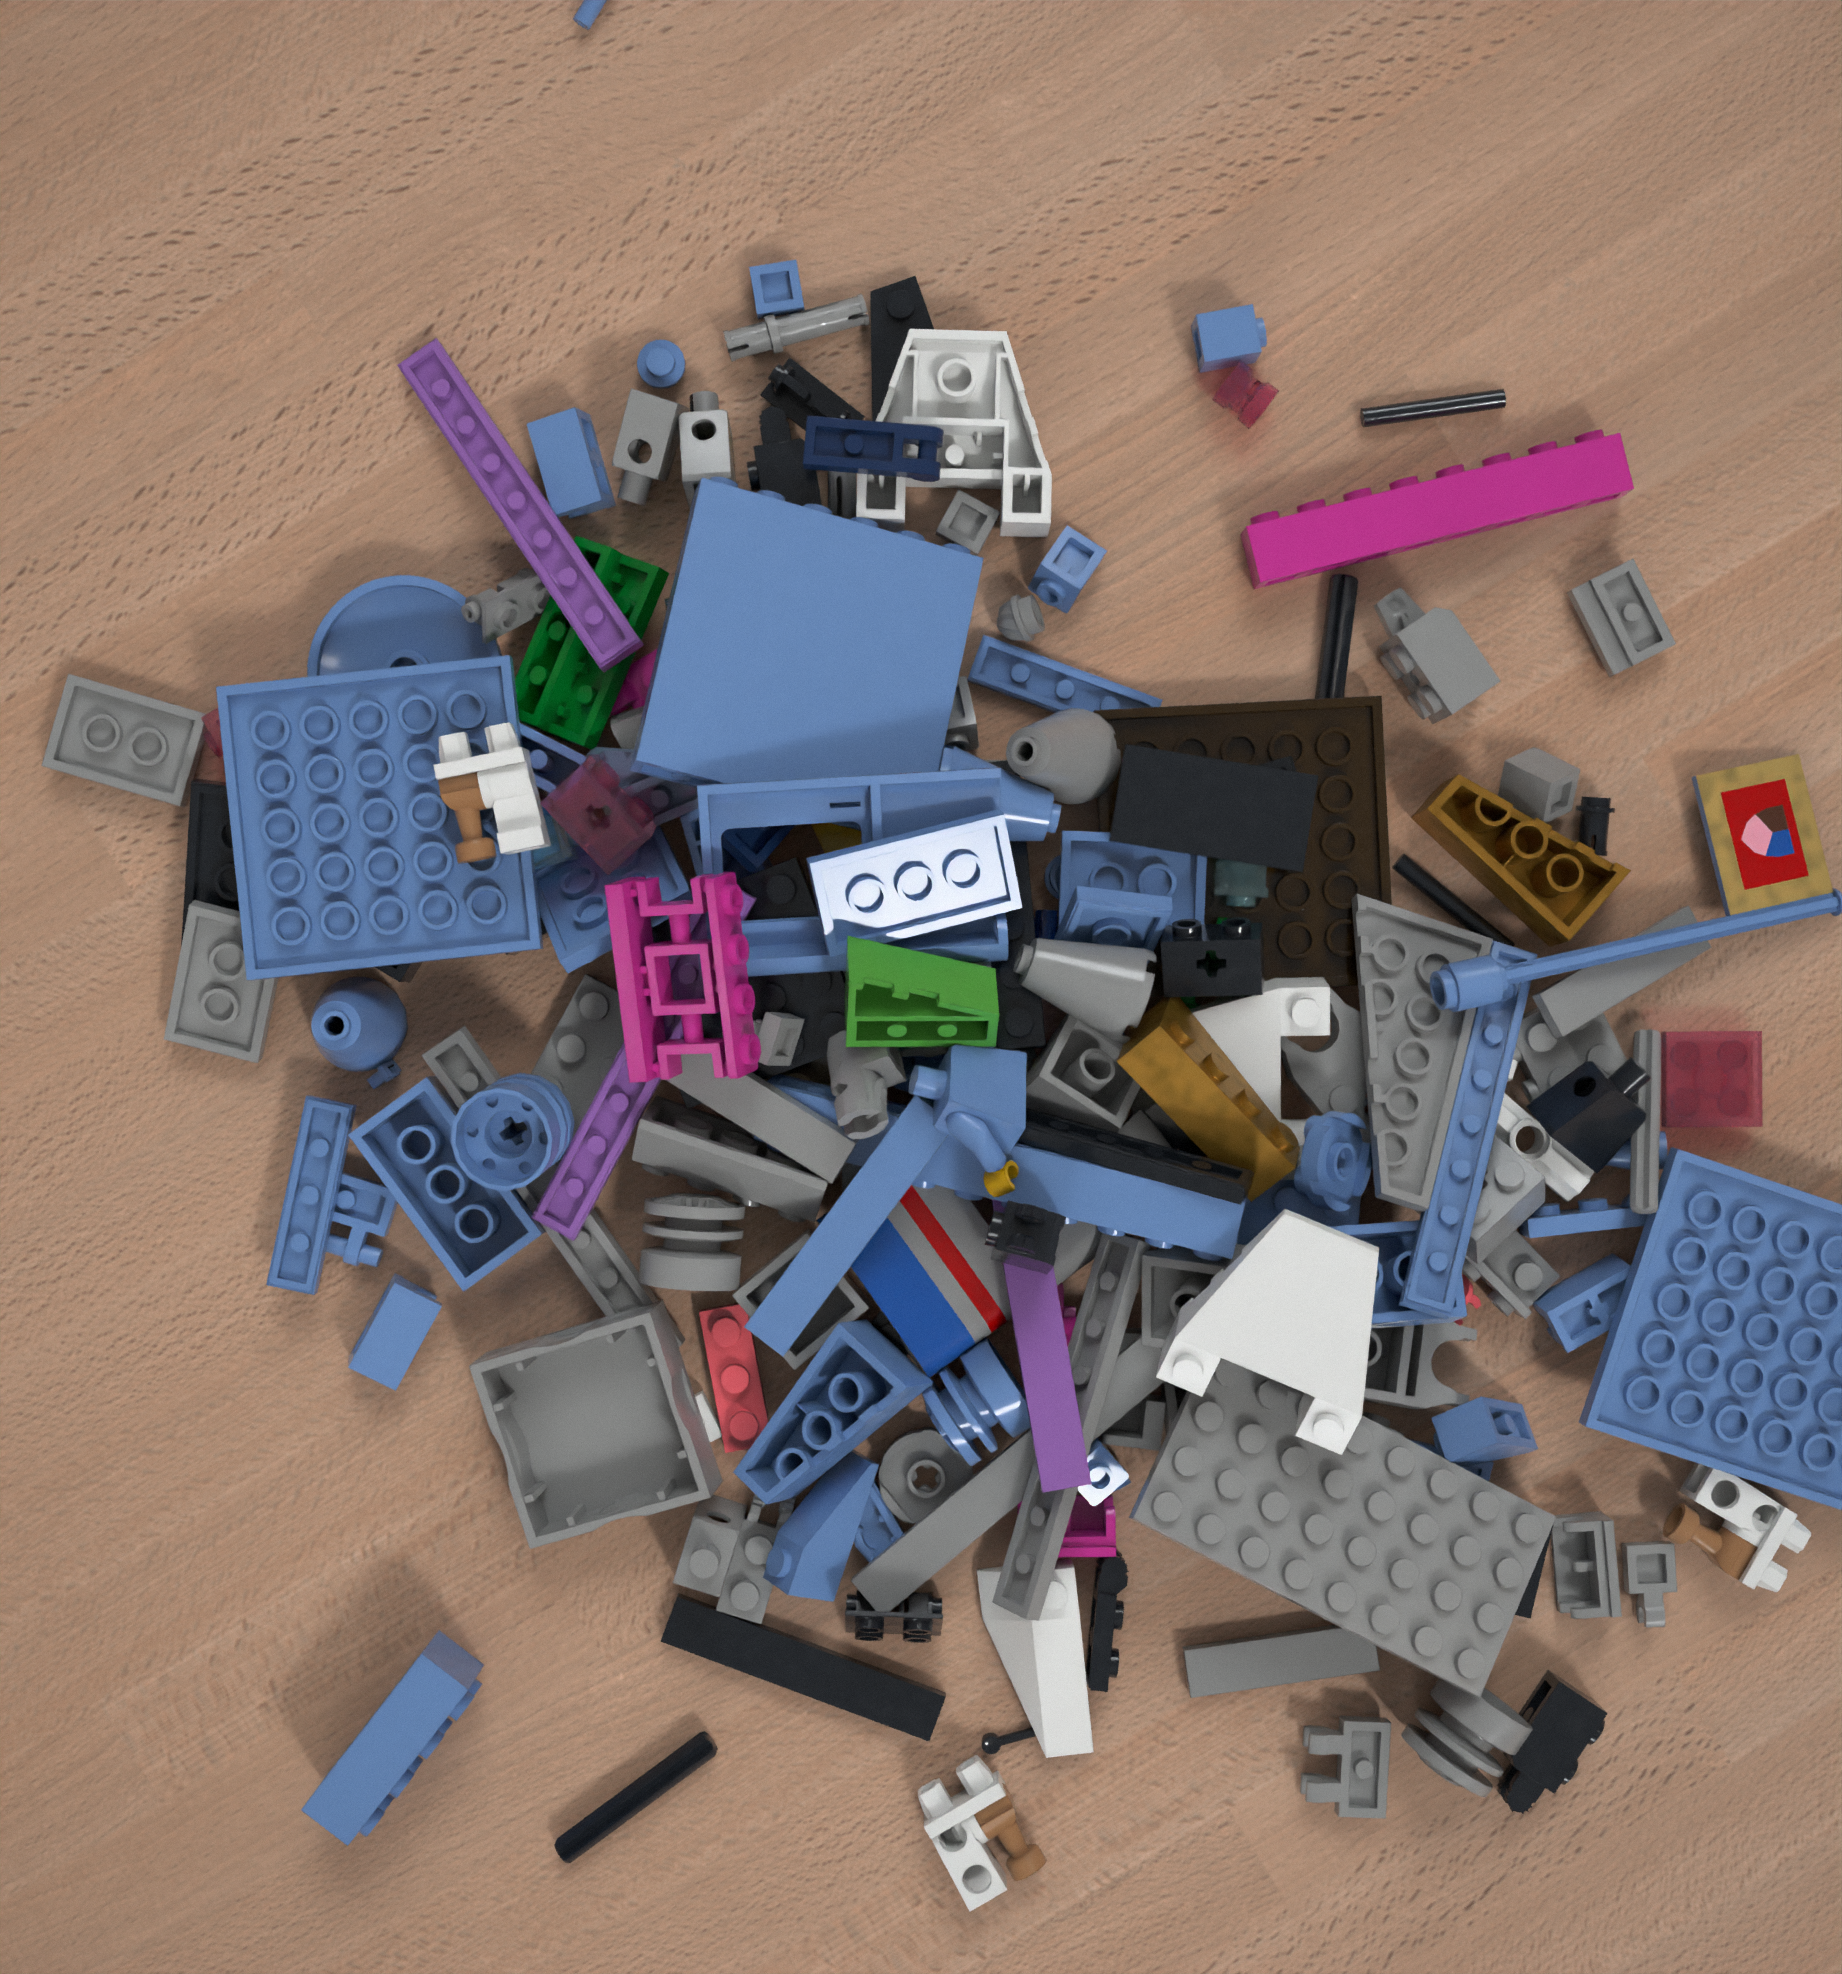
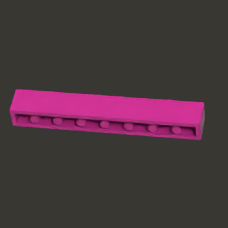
(1436, 510)

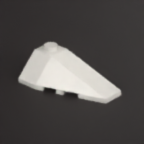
(1045, 1661)

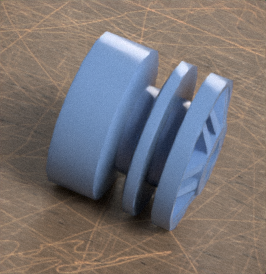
(492, 1148)
(977, 1402)

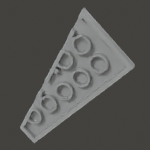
(1408, 1042)

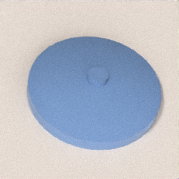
(396, 625)

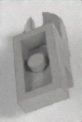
(861, 1084)

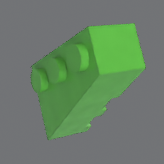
(916, 999)

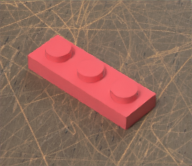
(734, 1375)

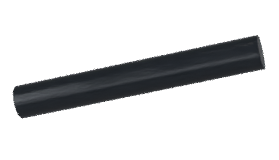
(1433, 408)
(1447, 900)

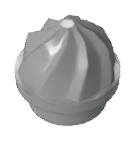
(1020, 618)

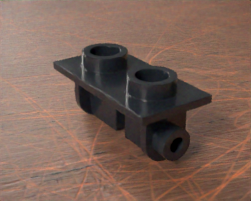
(804, 395)

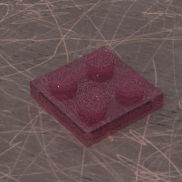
(1711, 1079)

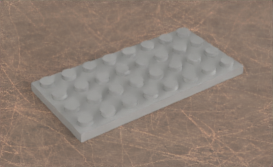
(1362, 1538)

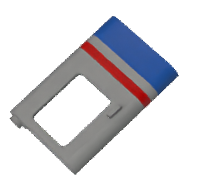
(938, 1275)

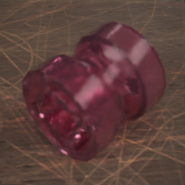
(1245, 395)

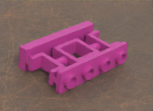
(646, 981)

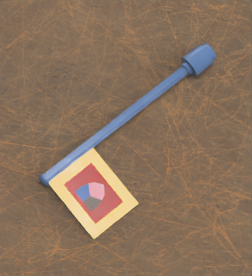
(1764, 865)

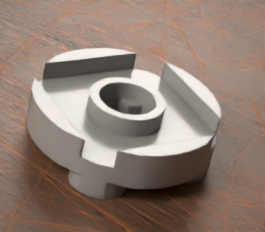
(898, 1473)

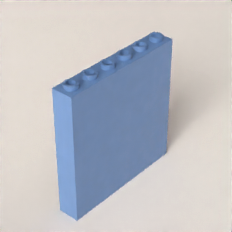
(803, 646)

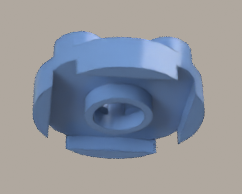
(1333, 1160)

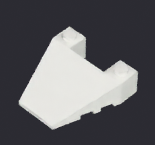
(990, 439)
(1251, 1032)
(1289, 1311)

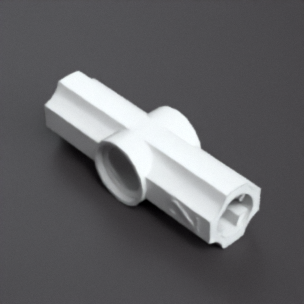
(1561, 1169)

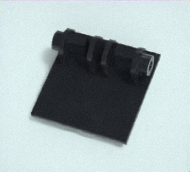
(916, 1625)

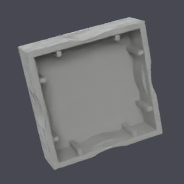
(596, 1424)

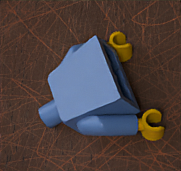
(981, 1104)

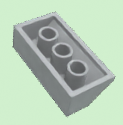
(724, 1157)

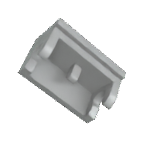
(1585, 1565)

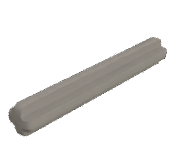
(1645, 1140)

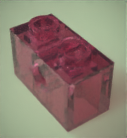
(611, 837)

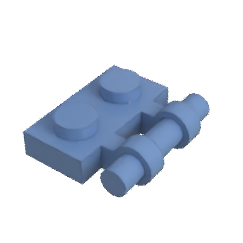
(367, 1209)

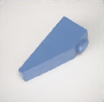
(821, 1531)

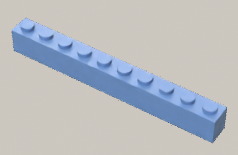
(1062, 1185)

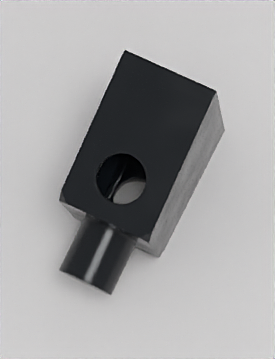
(1593, 1111)

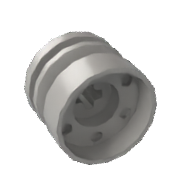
(692, 1243)
(1465, 1735)

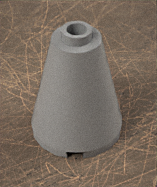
(1067, 755)
(1089, 981)

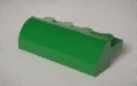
(558, 679)

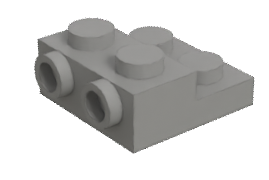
(1550, 1059)

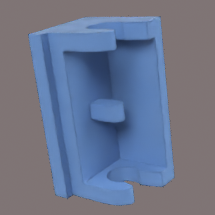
(571, 463)
(1584, 1302)
(394, 1332)

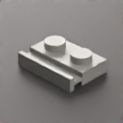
(1621, 617)

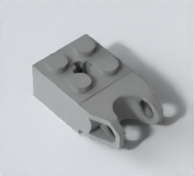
(1335, 1073)
(1402, 1366)

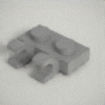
(1362, 1766)

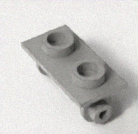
(512, 605)

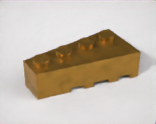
(1519, 859)
(1207, 1094)

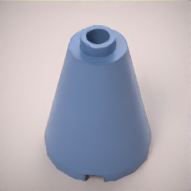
(1026, 806)
(359, 1024)

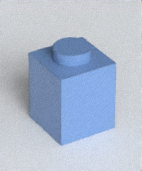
(1227, 338)

